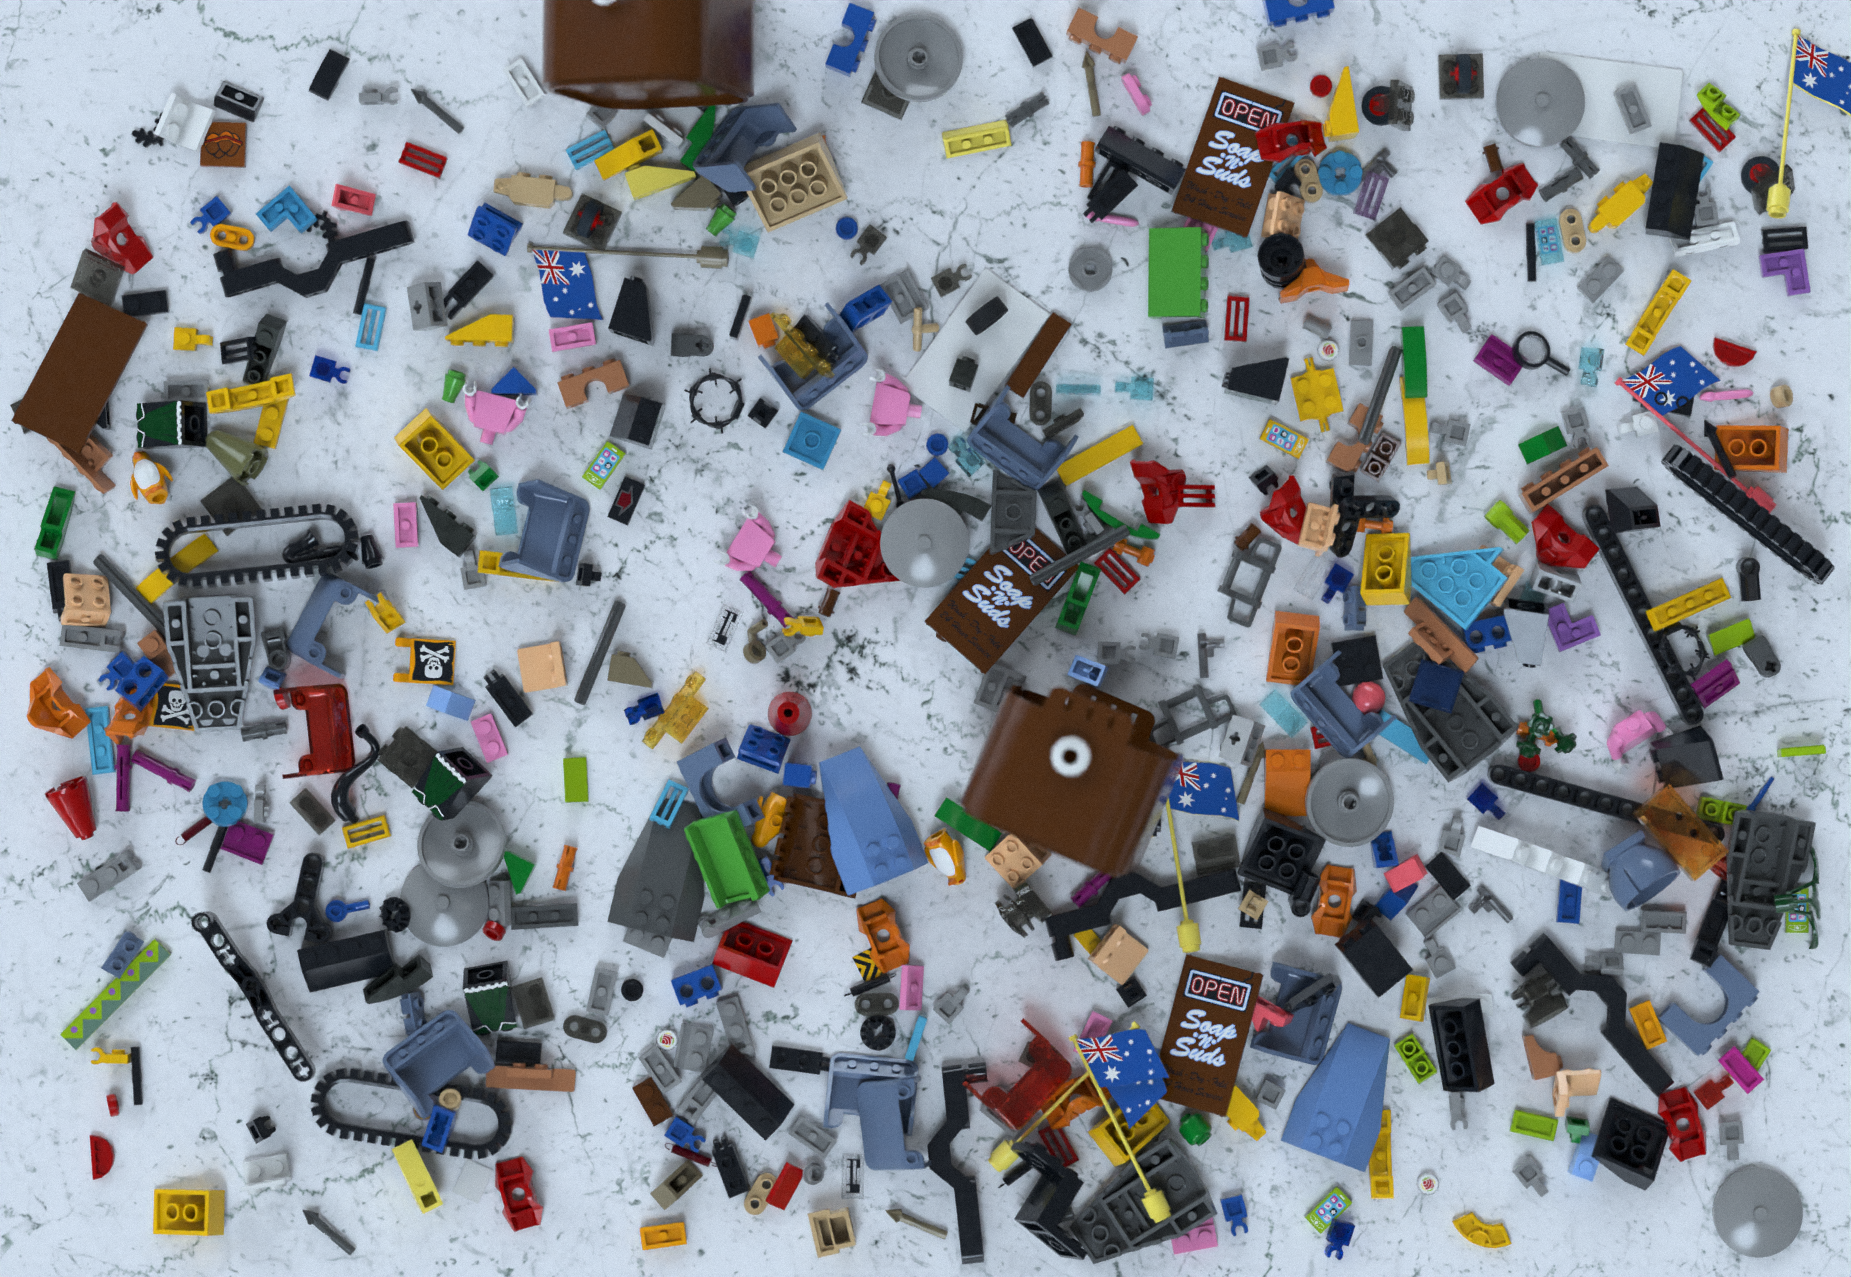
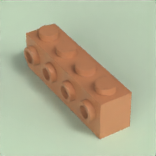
(1563, 480)

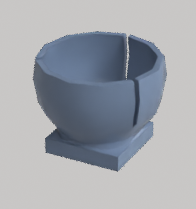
(1638, 871)

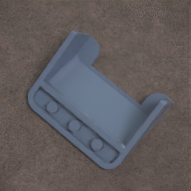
(550, 532)
(1310, 1028)
(434, 1058)
(851, 1070)
(883, 1124)

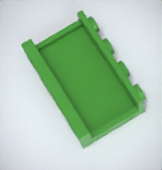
(1177, 272)
(726, 858)

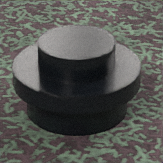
(632, 990)

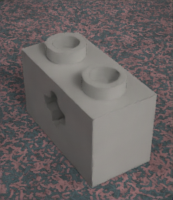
(427, 306)
(1555, 582)
(1241, 740)

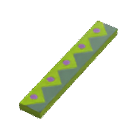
(115, 994)

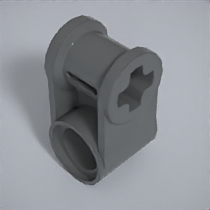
(686, 345)
(276, 647)
(1761, 654)

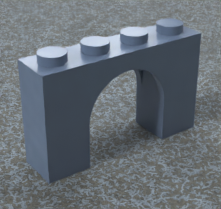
(698, 774)
(1737, 994)

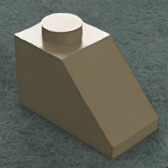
(698, 196)
(627, 671)
(676, 1184)

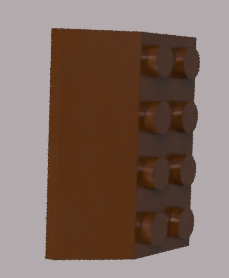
(805, 848)

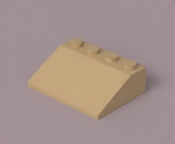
(794, 182)

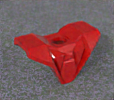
(1273, 143)
(1488, 207)
(133, 253)
(1154, 476)
(1278, 514)
(1576, 550)
(1678, 1105)
(512, 1175)

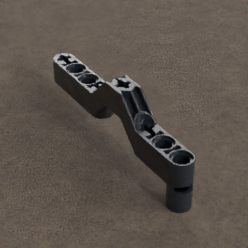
(317, 281)
(1131, 884)
(1611, 994)
(260, 999)
(940, 1157)

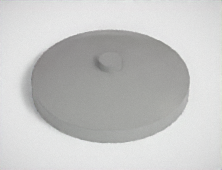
(918, 58)
(1540, 102)
(924, 543)
(1349, 802)
(463, 848)
(443, 913)
(1757, 1212)

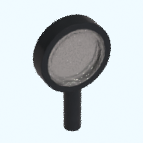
(1533, 351)

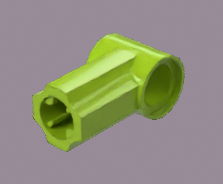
(1502, 518)

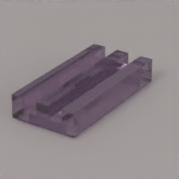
(1364, 213)

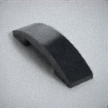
(1711, 927)

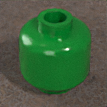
(1195, 1129)

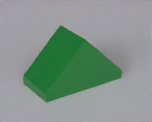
(1542, 445)
(519, 870)

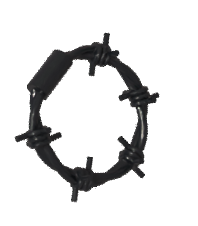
(737, 407)
(1702, 653)

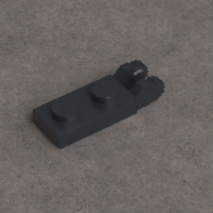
(468, 287)

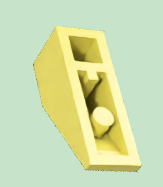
(651, 180)

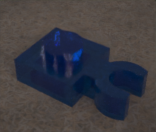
(325, 369)
(1339, 1234)

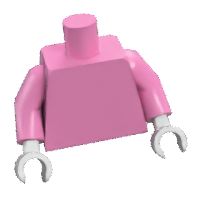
(890, 406)
(493, 412)
(751, 544)
(1631, 733)

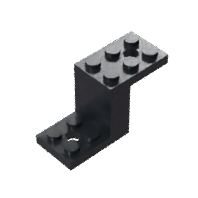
(1049, 1200)

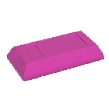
(1740, 1069)

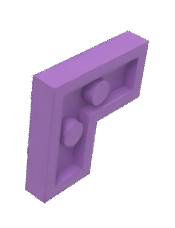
(1791, 265)
(1567, 633)

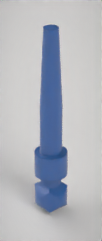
(1753, 805)

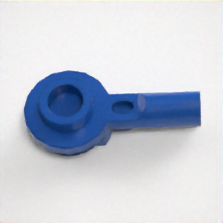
(338, 910)

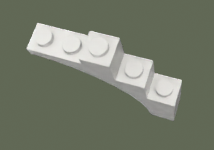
(1542, 860)

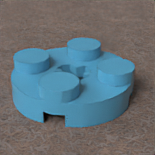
(1352, 172)
(234, 812)

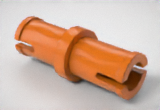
(1087, 164)
(565, 868)

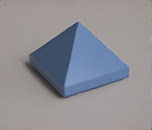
(272, 678)

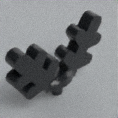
(149, 139)
(328, 225)

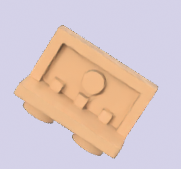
(1283, 215)
(1318, 527)

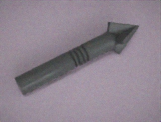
(421, 97)
(312, 1218)

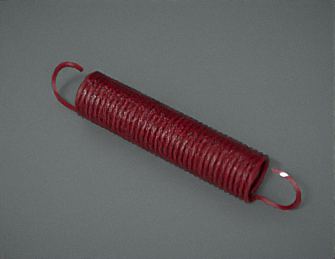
(195, 829)
(691, 1155)

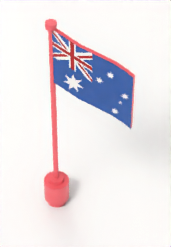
(1677, 376)

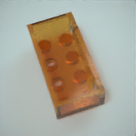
(1691, 854)

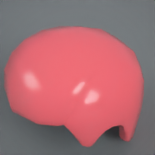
(1368, 697)

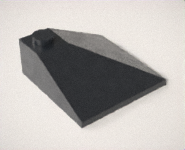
(1279, 851)
(1630, 1143)

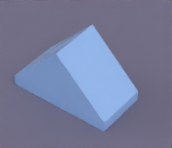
(1087, 671)
(450, 703)

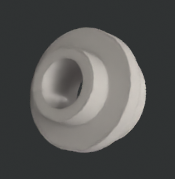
(817, 1176)

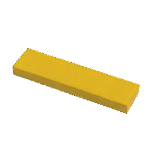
(1099, 455)
(1688, 604)

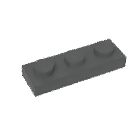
(544, 916)

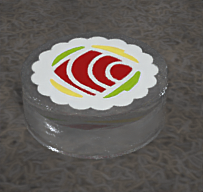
(1328, 350)
(667, 1039)
(1427, 1183)

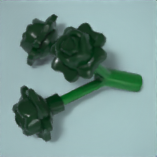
(1541, 725)

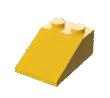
(1342, 118)
(434, 449)
(1386, 569)
(1137, 1136)
(188, 1212)

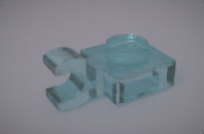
(1233, 241)
(1590, 362)
(1139, 388)
(968, 458)

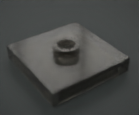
(883, 100)
(97, 277)
(1061, 423)
(230, 498)

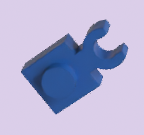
(213, 212)
(119, 669)
(765, 865)
(681, 1132)
(1233, 1211)

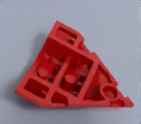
(852, 551)

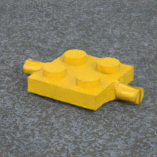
(1317, 394)

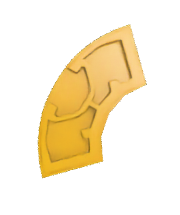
(1481, 1234)

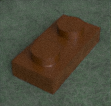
(652, 1101)

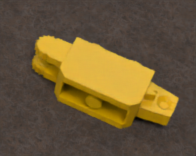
(1621, 205)
(1244, 1115)

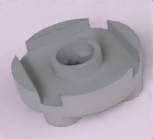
(1077, 269)

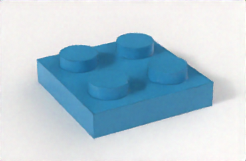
(812, 440)

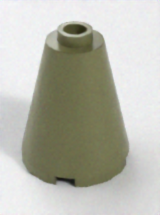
(237, 455)

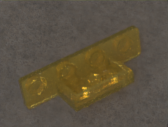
(797, 352)
(680, 715)

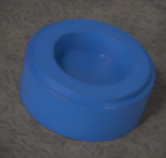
(846, 228)
(937, 444)

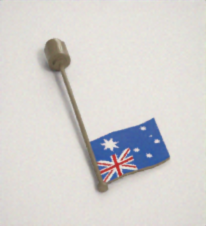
(569, 281)

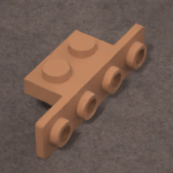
(90, 462)
(1437, 637)
(531, 1078)

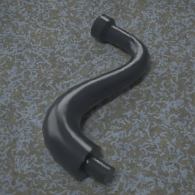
(340, 790)

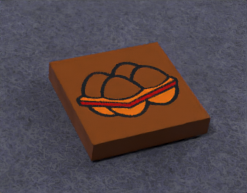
(224, 145)

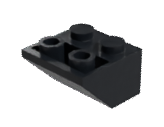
(1631, 510)

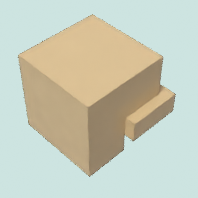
(831, 1231)

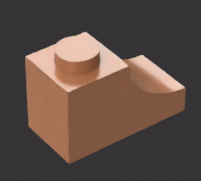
(156, 651)
(1541, 1063)

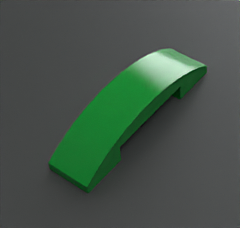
(1094, 503)

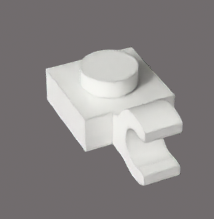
(1641, 423)

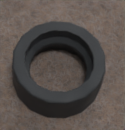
(986, 315)

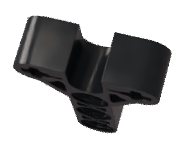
(312, 916)

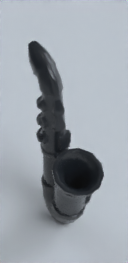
(303, 550)

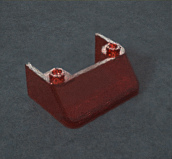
(327, 729)
(1033, 1089)

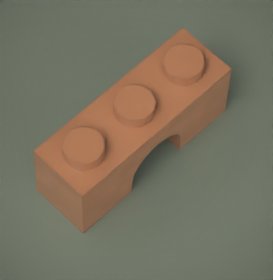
(1117, 47)
(574, 387)
(1347, 457)

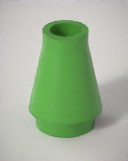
(721, 219)
(452, 385)

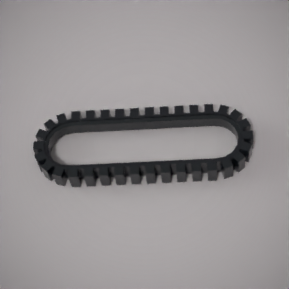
(1747, 514)
(248, 521)
(387, 1135)

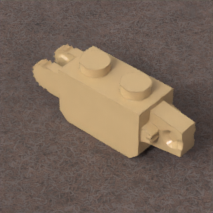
(532, 191)

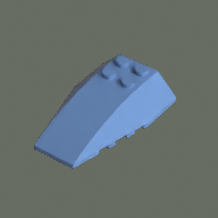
(866, 824)
(1343, 1100)

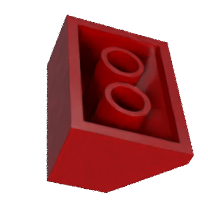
(752, 953)

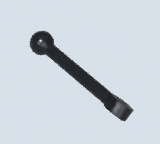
(891, 468)

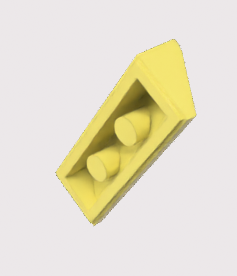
(976, 138)

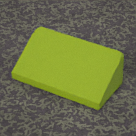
(1731, 636)
(575, 779)

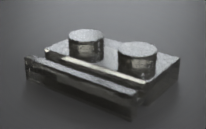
(1216, 854)
(533, 1003)

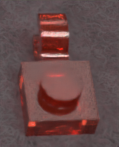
(1710, 1092)

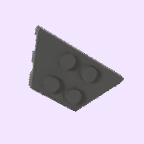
(1011, 513)

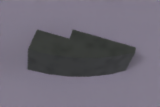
(959, 502)
(398, 980)

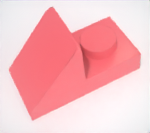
(353, 200)
(1405, 873)
(1268, 1011)

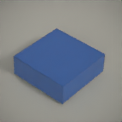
(933, 472)
(912, 484)

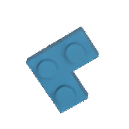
(287, 206)

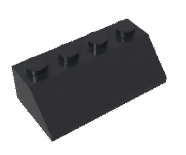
(1140, 160)
(1674, 191)
(346, 960)
(1461, 1045)
(747, 1091)

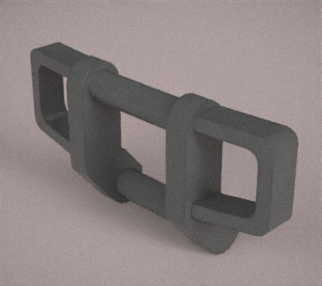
(1267, 571)
(1209, 723)

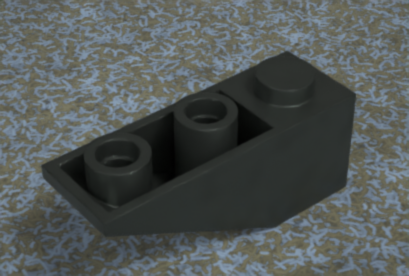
(268, 339)
(1062, 517)
(449, 532)

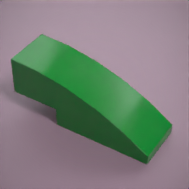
(699, 137)
(1414, 362)
(55, 523)
(1078, 598)
(967, 825)

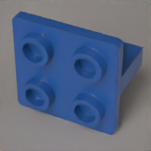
(494, 228)
(763, 748)

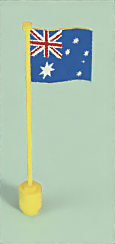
(1822, 77)
(1198, 791)
(1120, 1061)
(1132, 1099)

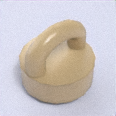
(1781, 396)
(450, 1099)

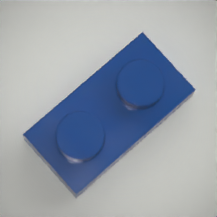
(1568, 903)

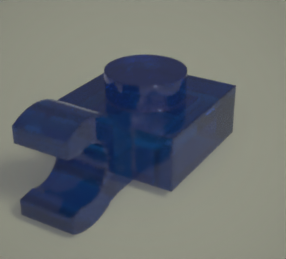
(1337, 581)
(647, 708)
(1484, 799)

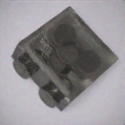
(1397, 239)
(407, 755)

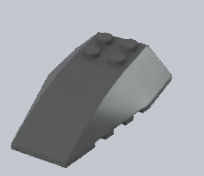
(212, 655)
(1456, 739)
(1763, 862)
(661, 880)
(1118, 1218)

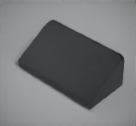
(238, 101)

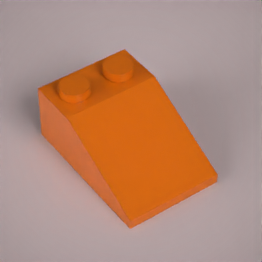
(1754, 447)
(1292, 647)
(1286, 780)

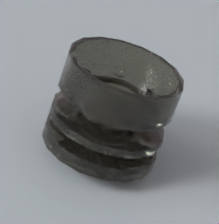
(1023, 908)
(1539, 1000)

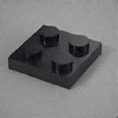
(1357, 661)

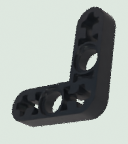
(1354, 514)

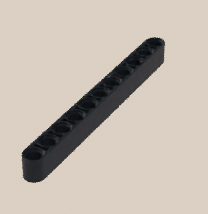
(1634, 606)
(1573, 795)

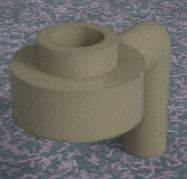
(754, 650)

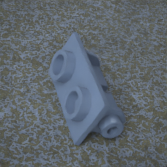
(1185, 334)
(1353, 618)
(122, 954)
(414, 1005)

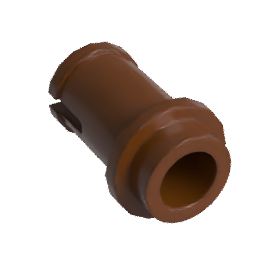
(1493, 157)
(1247, 537)
(828, 602)

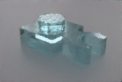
(744, 243)

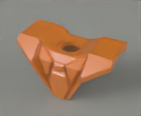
(1313, 280)
(43, 714)
(130, 727)
(1338, 882)
(880, 916)
(1067, 1110)

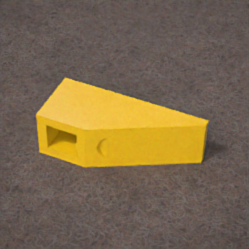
(629, 154)
(490, 329)

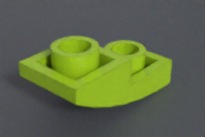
(1712, 101)
(1717, 810)
(1415, 1059)

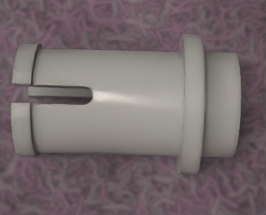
(1317, 327)

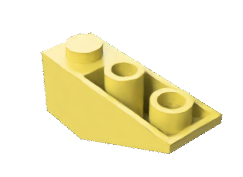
(417, 1177)

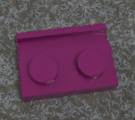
(1498, 360)
(1715, 683)
(247, 842)

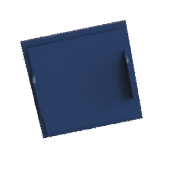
(1436, 686)

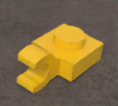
(187, 339)
(877, 503)
(806, 625)
(117, 1056)

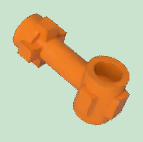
(1385, 525)
(1144, 555)
(1523, 731)

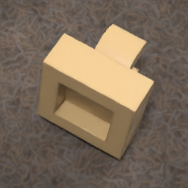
(1441, 473)
(1253, 904)

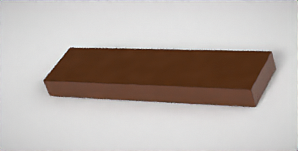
(1038, 355)

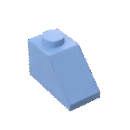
(1583, 1163)

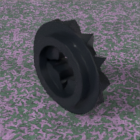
(402, 917)
(874, 1022)

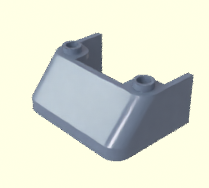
(737, 140)
(809, 391)
(1014, 449)
(302, 639)
(1335, 712)

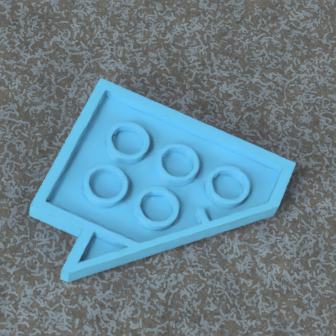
(1459, 581)

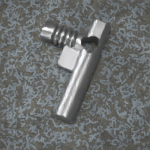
(1378, 168)
(1207, 651)
(1489, 905)

